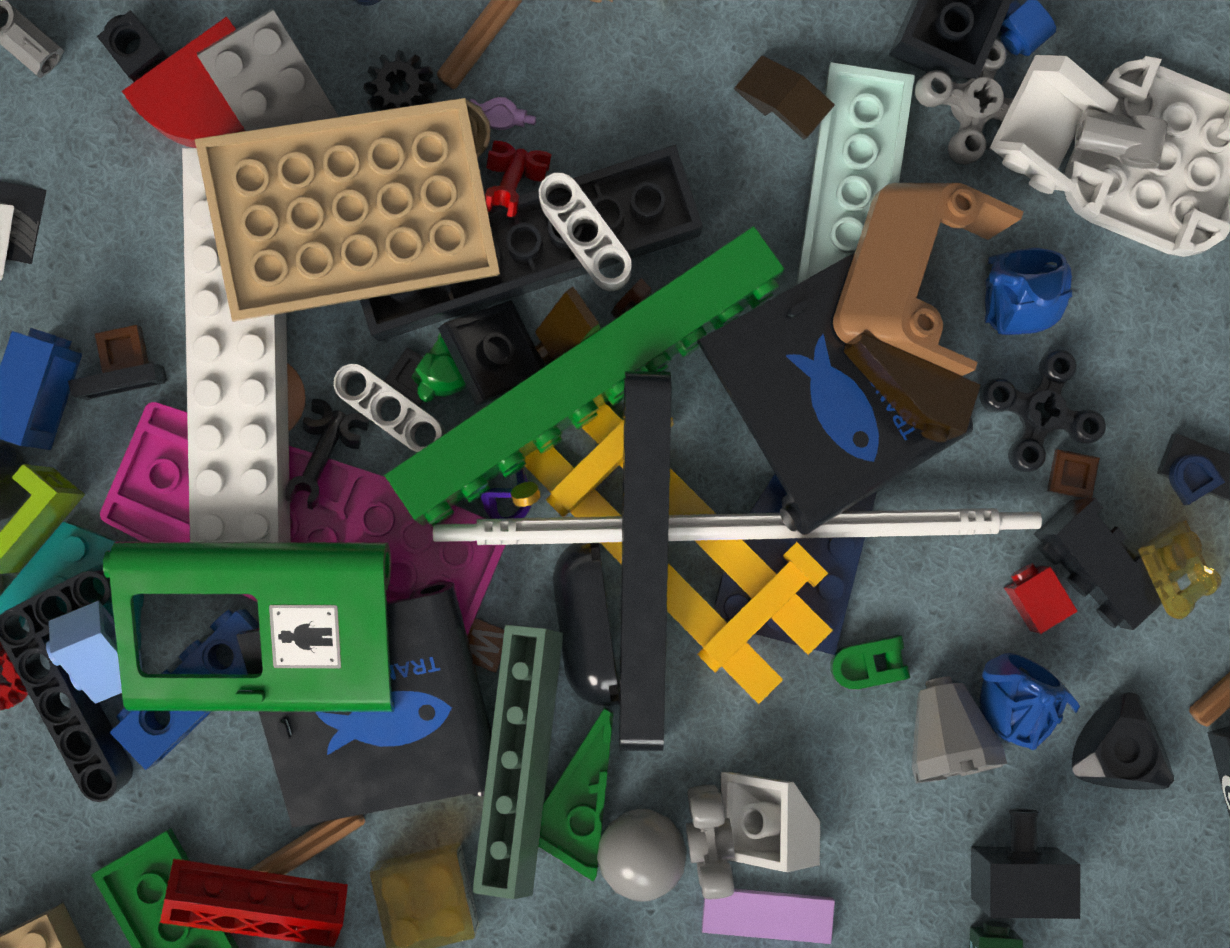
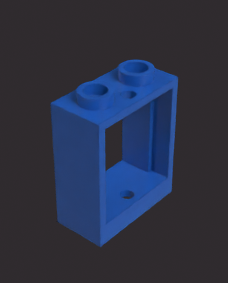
(35, 387)

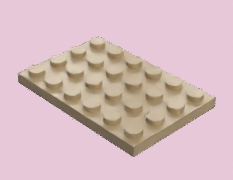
(347, 208)

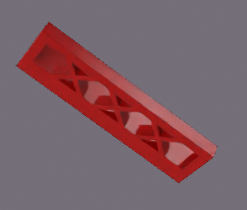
(254, 903)

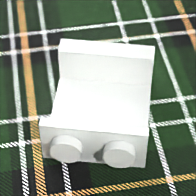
(1046, 119)

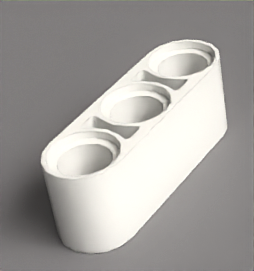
(580, 211)
(371, 401)

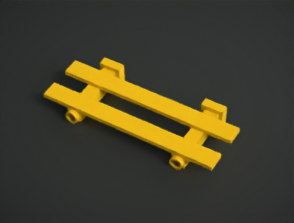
(771, 593)

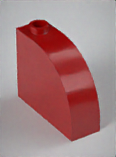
(181, 95)

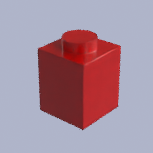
(1039, 597)

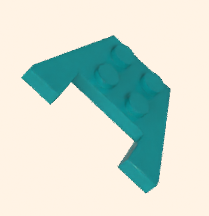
(62, 556)

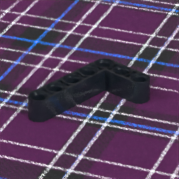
(46, 685)

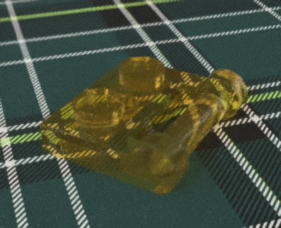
(1172, 556)

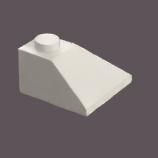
(770, 823)

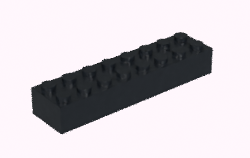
(639, 199)

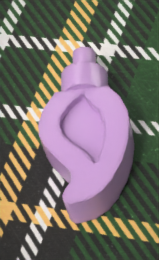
(504, 114)

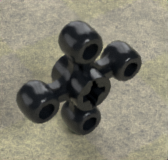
(1060, 415)

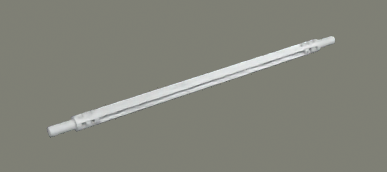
(740, 526)

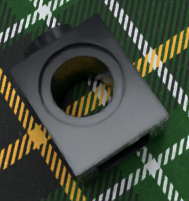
(119, 33)

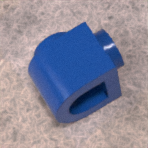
(1026, 27)

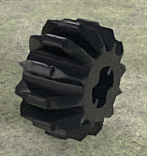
(416, 77)

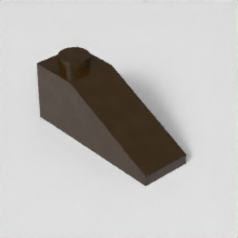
(565, 327)
(918, 390)

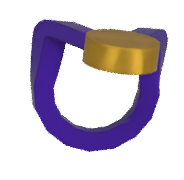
(523, 495)

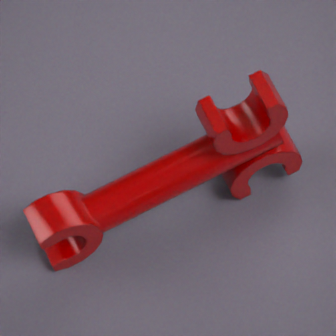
(514, 163)

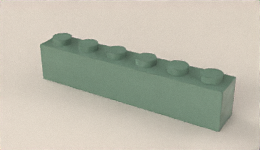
(518, 762)

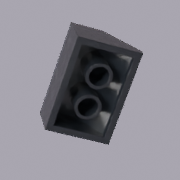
(949, 35)

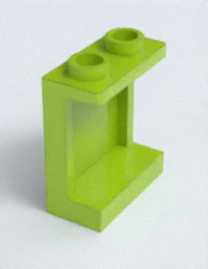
(39, 517)

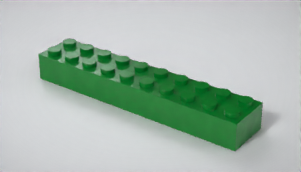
(585, 378)

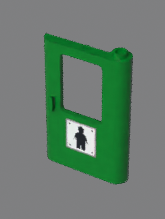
(317, 623)

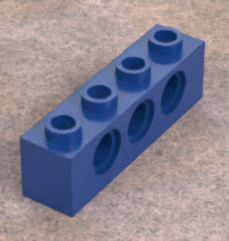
(141, 732)

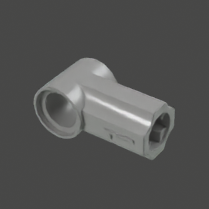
(28, 42)
(1133, 139)

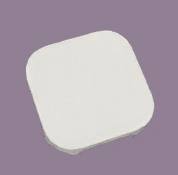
(1185, 199)

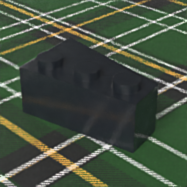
(1099, 563)

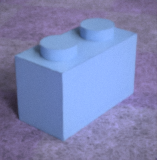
(87, 650)

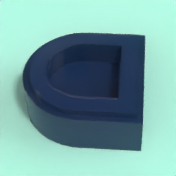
(1193, 477)

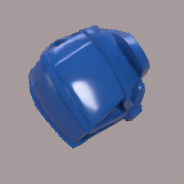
(1027, 292)
(1019, 705)

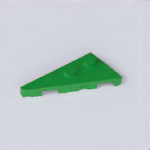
(576, 803)

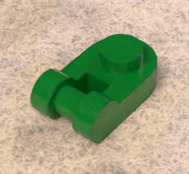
(855, 665)

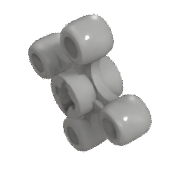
(966, 106)
(710, 841)

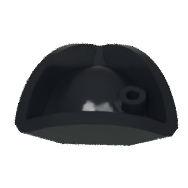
(1122, 748)

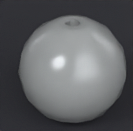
(642, 855)

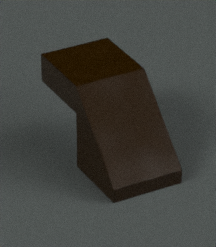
(786, 94)

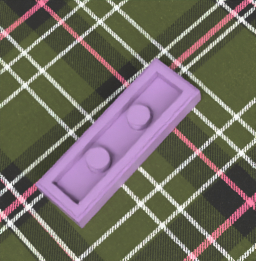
(770, 916)

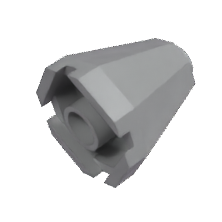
(952, 734)

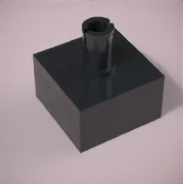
(1025, 877)

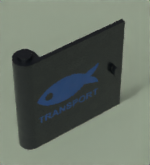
(811, 405)
(389, 760)

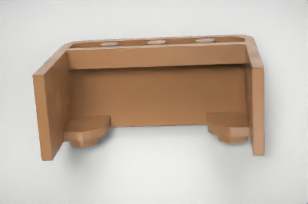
(893, 258)

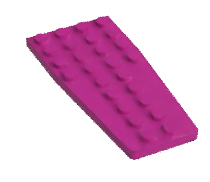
(354, 506)

